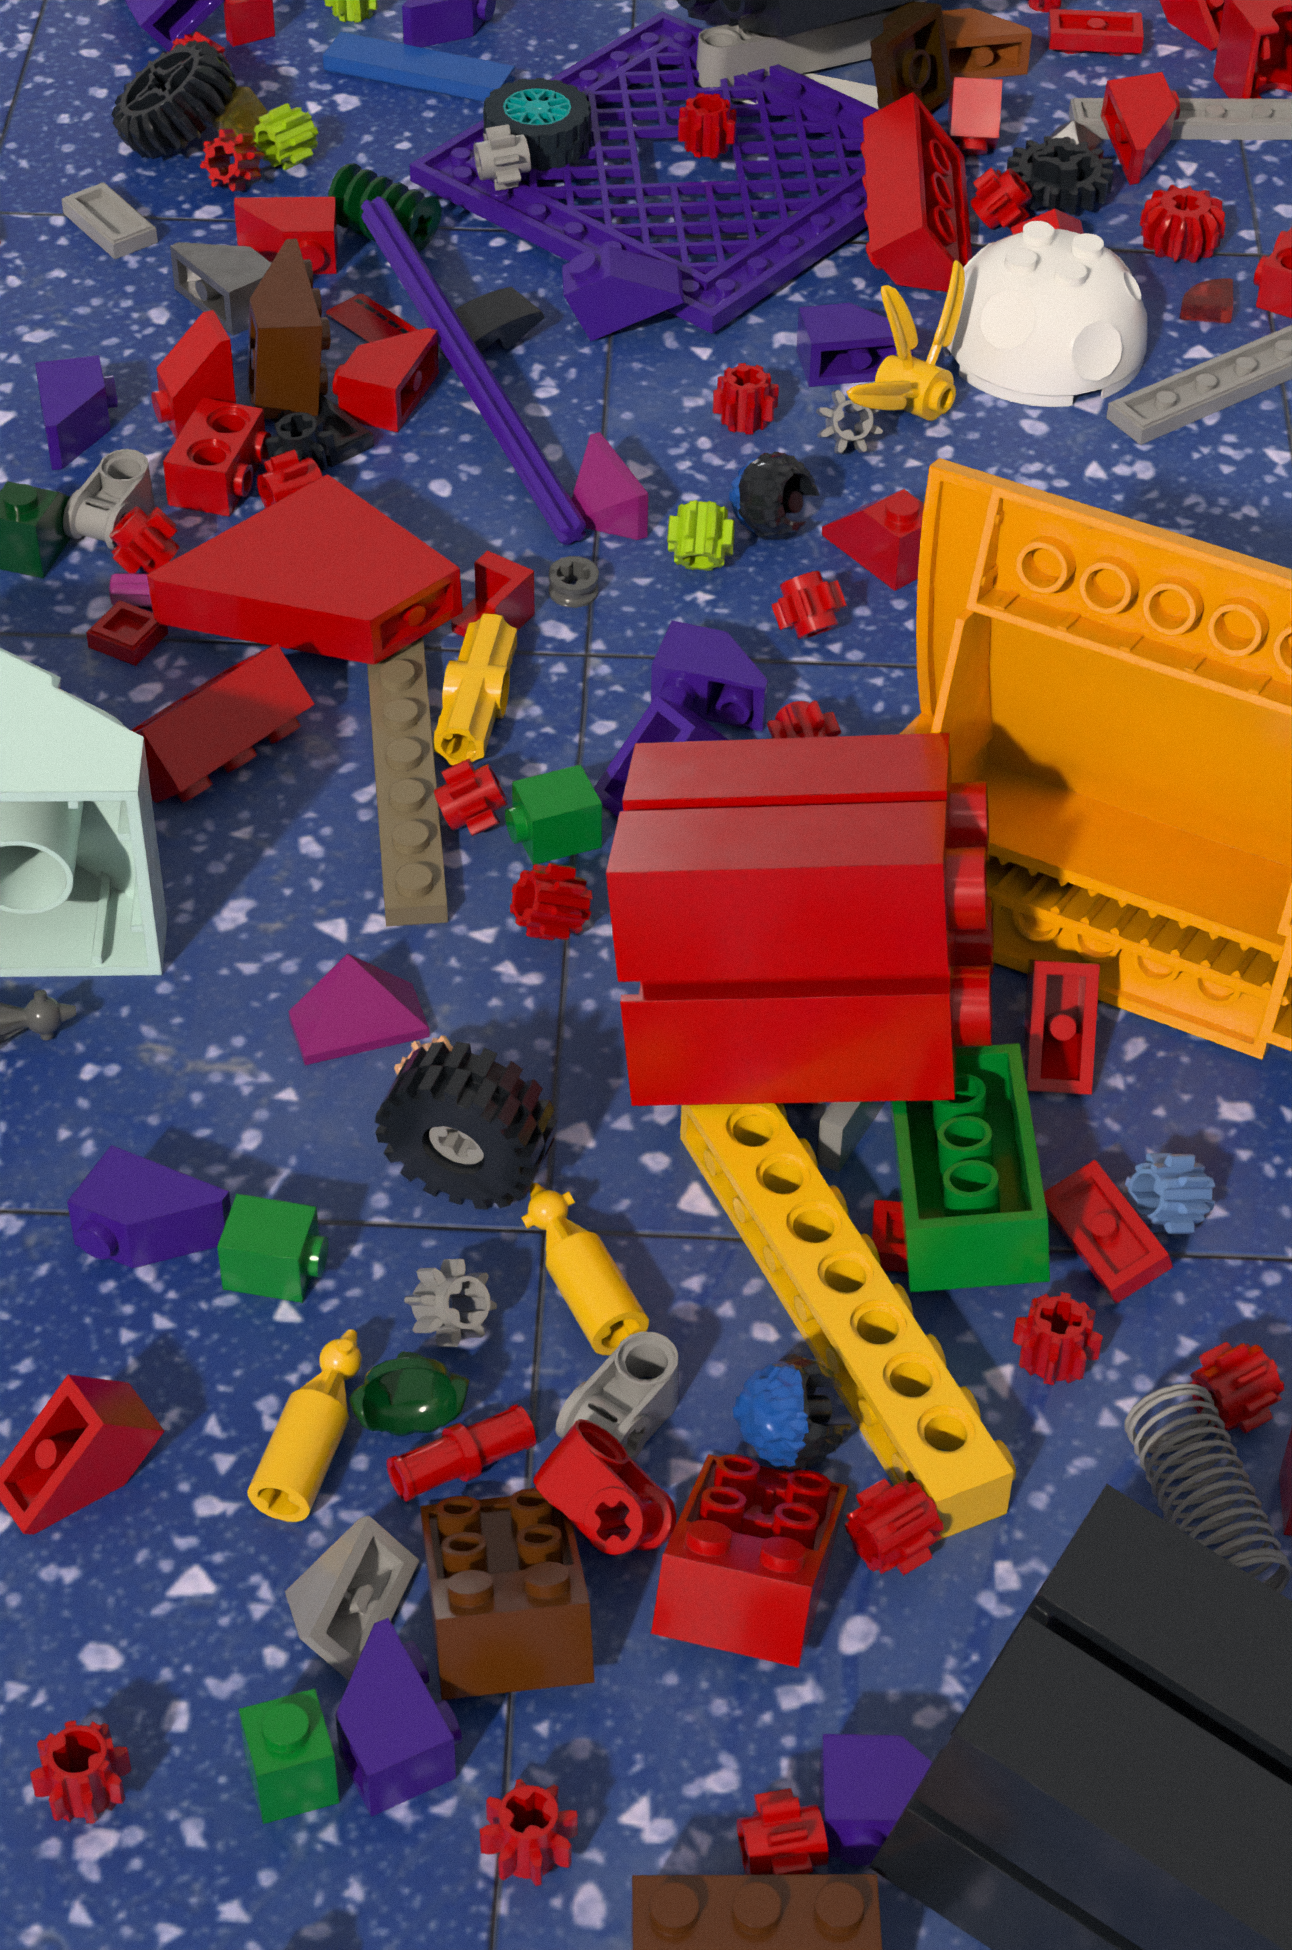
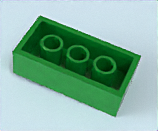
(972, 1179)

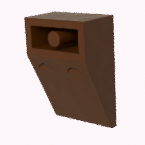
(287, 337)
(506, 1595)

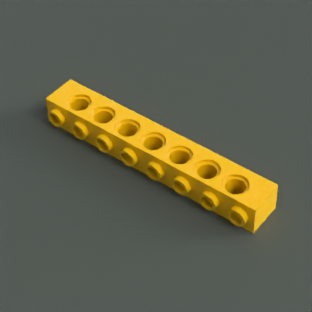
(850, 1311)

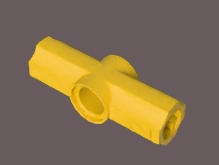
(475, 689)

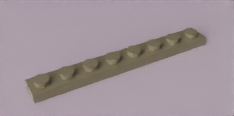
(404, 790)

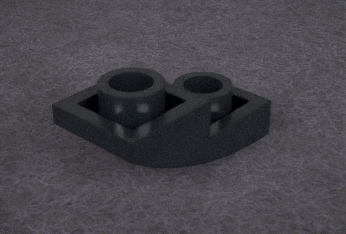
(498, 318)

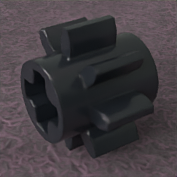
(305, 435)

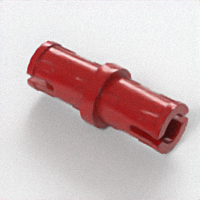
(461, 1452)

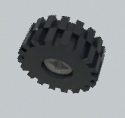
(466, 1125)

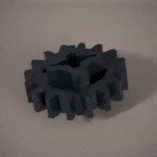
(1063, 174)

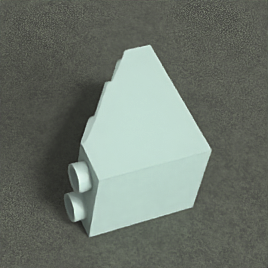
(74, 836)

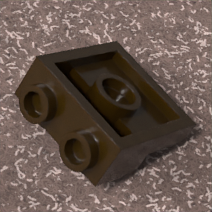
(912, 56)

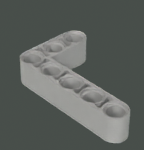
(735, 51)

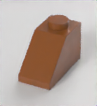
(985, 45)

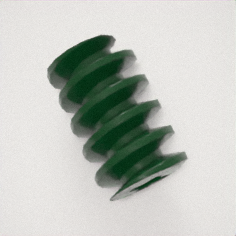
(415, 212)

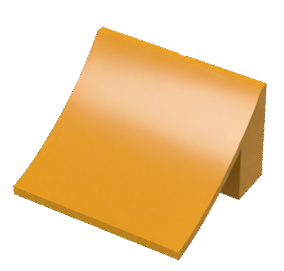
(1128, 745)

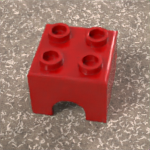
(1254, 48)

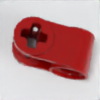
(605, 1492)

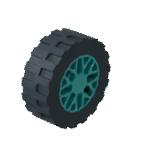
(548, 114)

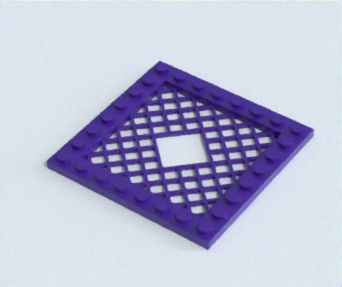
(711, 290)

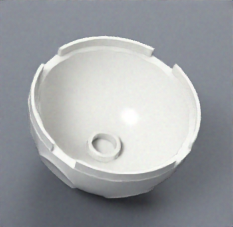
(1049, 318)

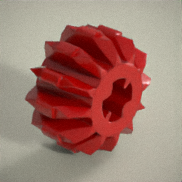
(1182, 223)

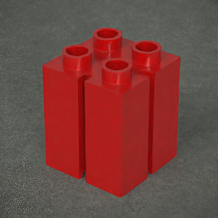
(800, 920)

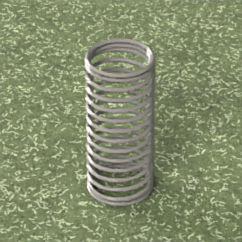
(1165, 1443)

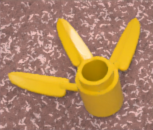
(905, 380)

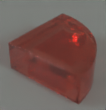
(1209, 301)

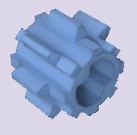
(1170, 1192)

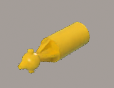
(585, 1273)
(306, 1436)

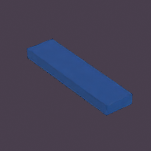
(416, 67)

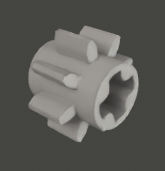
(502, 157)
(861, 428)
(469, 1300)

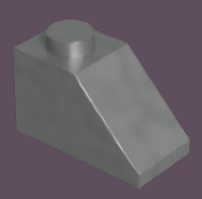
(219, 279)

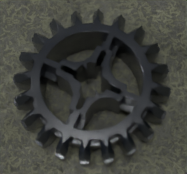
(174, 99)

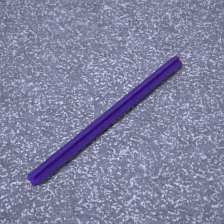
(474, 373)

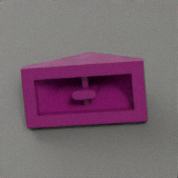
(609, 493)
(356, 1012)

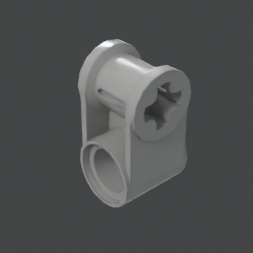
(108, 495)
(623, 1402)

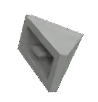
(349, 1592)

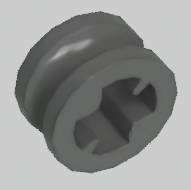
(573, 569)

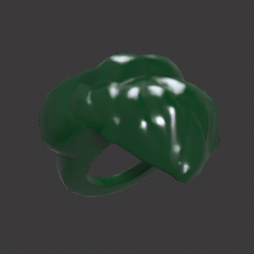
(409, 1396)

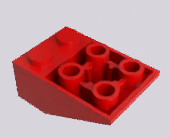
(749, 1559)

